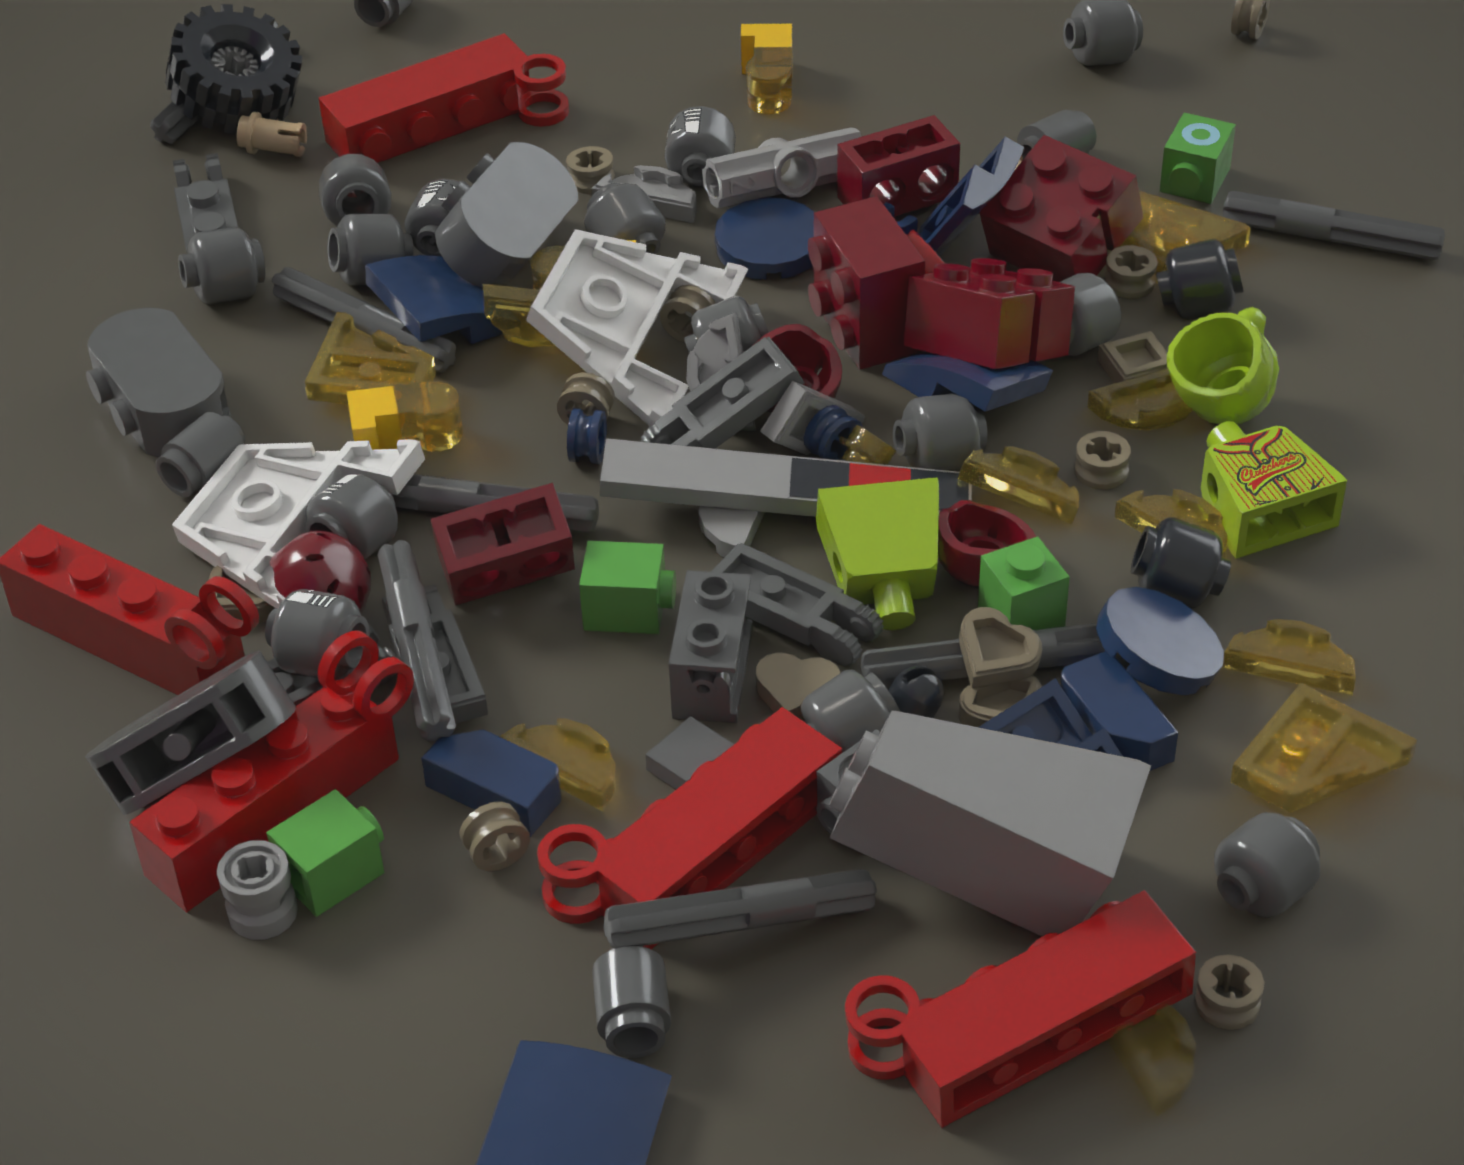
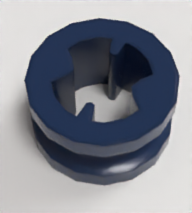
(825, 431)
(586, 436)

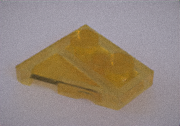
(1173, 225)
(362, 361)
(1317, 751)

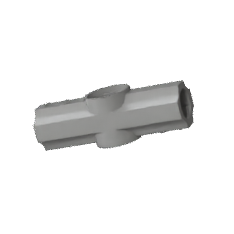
(757, 171)

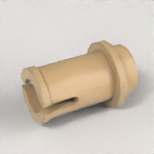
(271, 135)

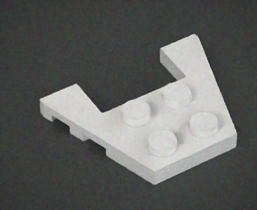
(605, 303)
(262, 500)

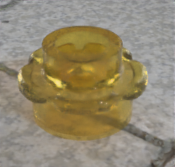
(866, 448)

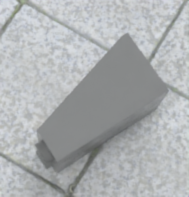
(991, 816)

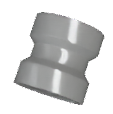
(257, 889)

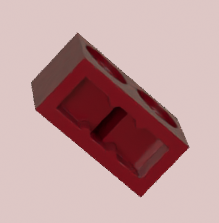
(901, 165)
(503, 543)

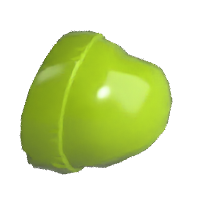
(1224, 366)

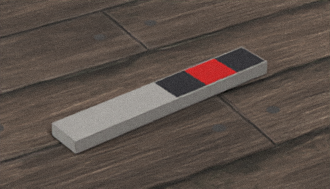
(747, 478)

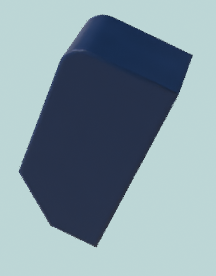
(1113, 700)
(488, 769)

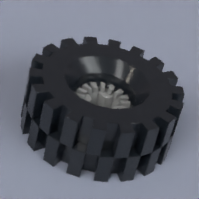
(260, 60)

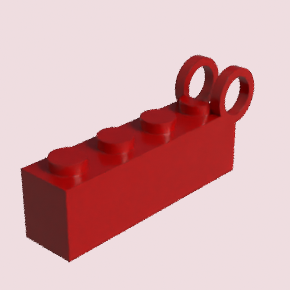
(441, 99)
(124, 611)
(325, 745)
(702, 831)
(1027, 1011)

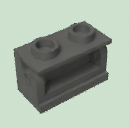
(710, 647)

